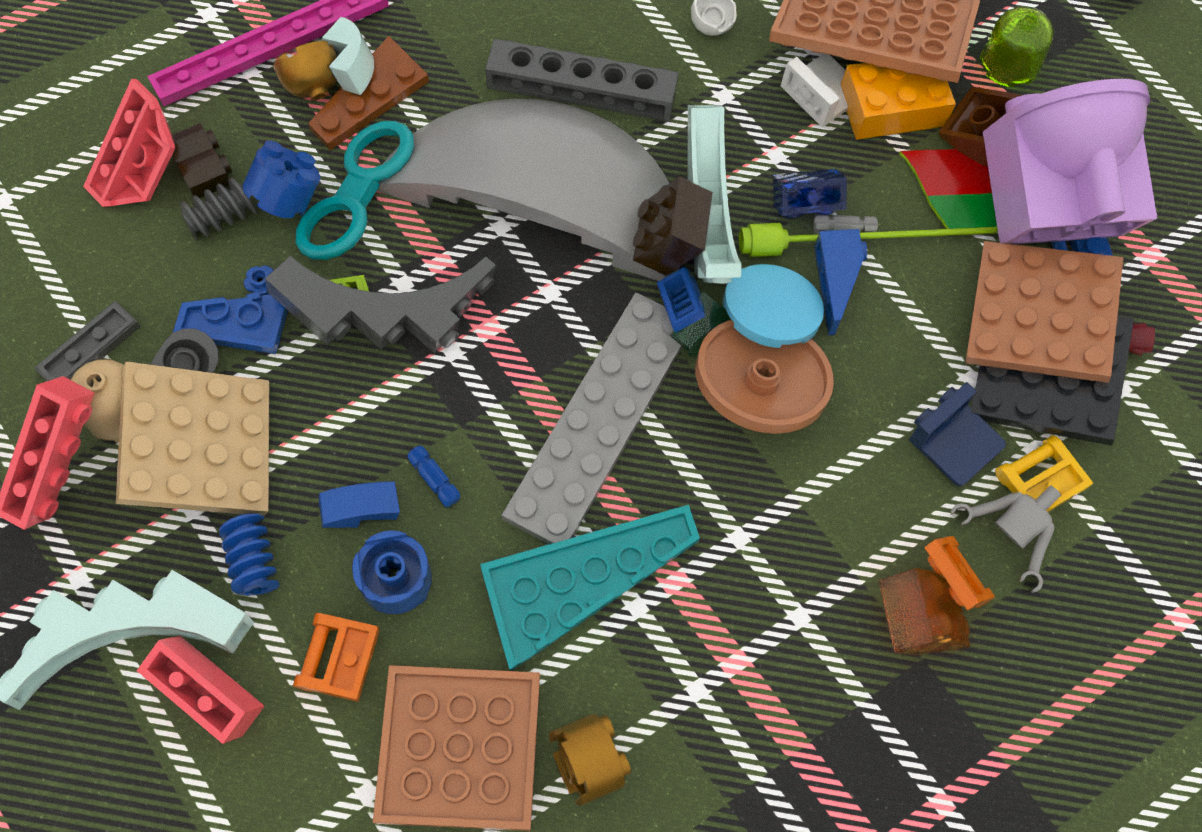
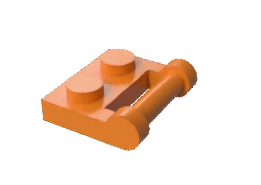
(963, 582)
(348, 659)

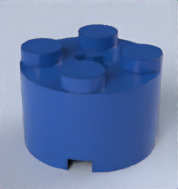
(281, 180)
(373, 565)

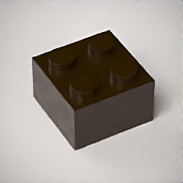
(672, 226)

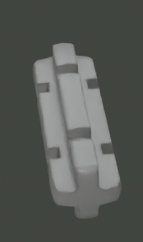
(844, 222)

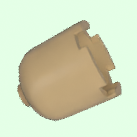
(105, 380)

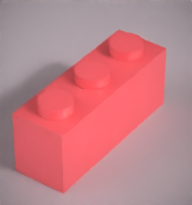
(200, 688)

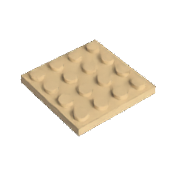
(193, 440)

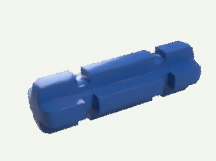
(433, 476)

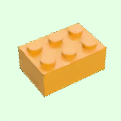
(893, 101)

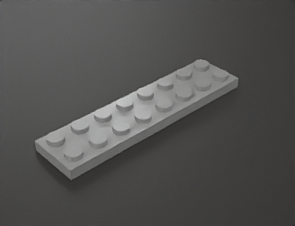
(595, 424)

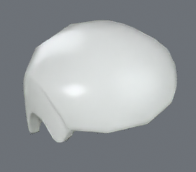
(713, 16)

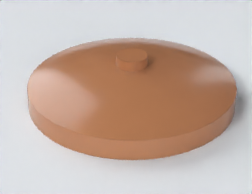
(763, 384)

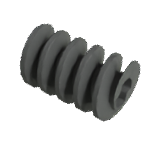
(216, 208)

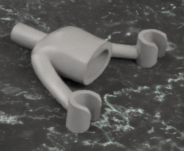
(1022, 523)

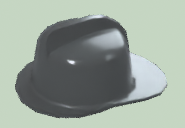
(189, 351)

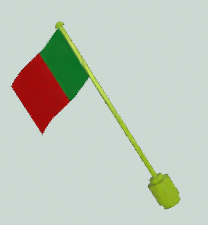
(954, 188)

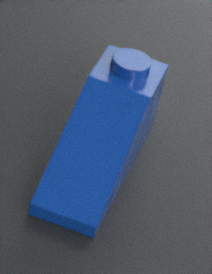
(838, 264)

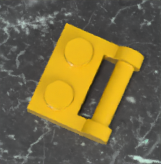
(1065, 476)

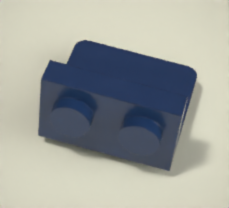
(956, 438)

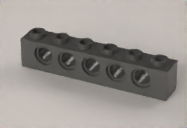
(581, 80)

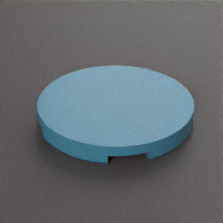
(773, 305)

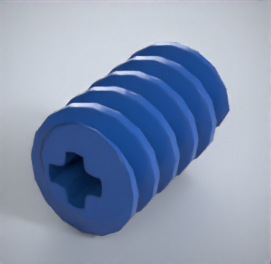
(245, 555)

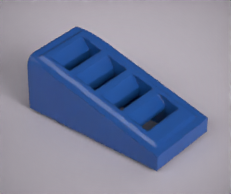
(681, 292)

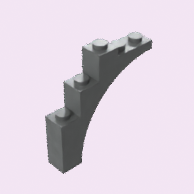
(331, 307)

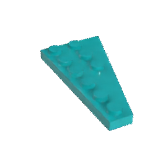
(562, 584)

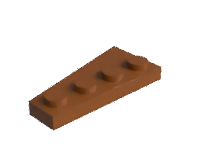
(392, 81)

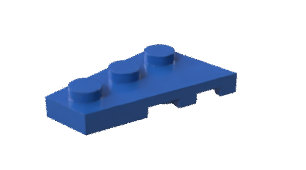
(239, 323)

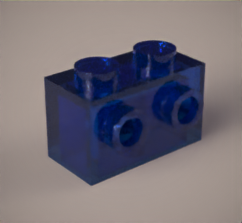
(809, 192)

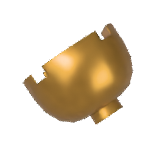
(308, 71)

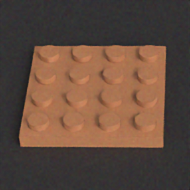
(1046, 311)
(458, 748)

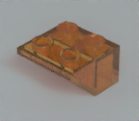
(923, 613)

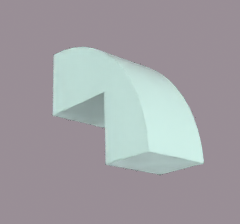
(355, 61)

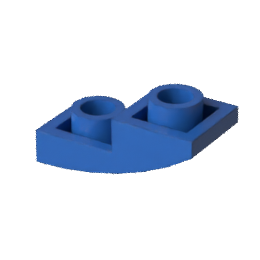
(358, 502)

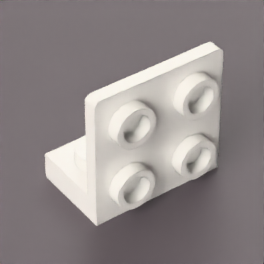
(816, 87)

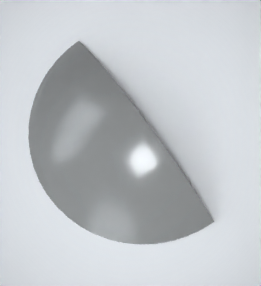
(540, 165)

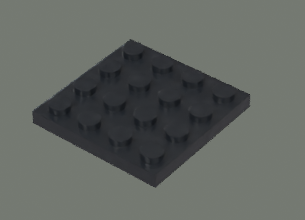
(1056, 403)

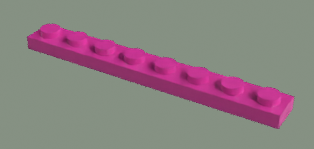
(256, 47)

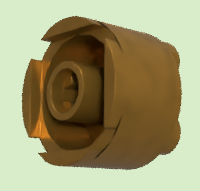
(589, 758)

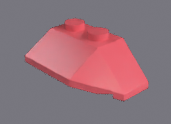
(132, 151)

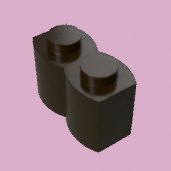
(199, 161)

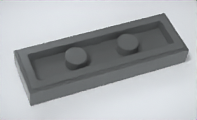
(89, 343)

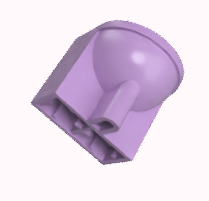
(1071, 163)

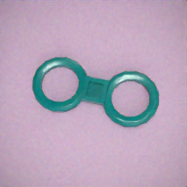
(355, 190)

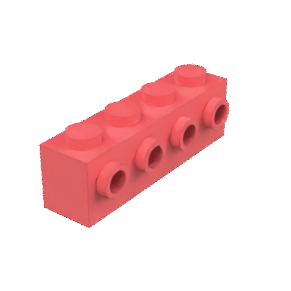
(44, 451)

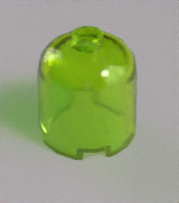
(1017, 46)

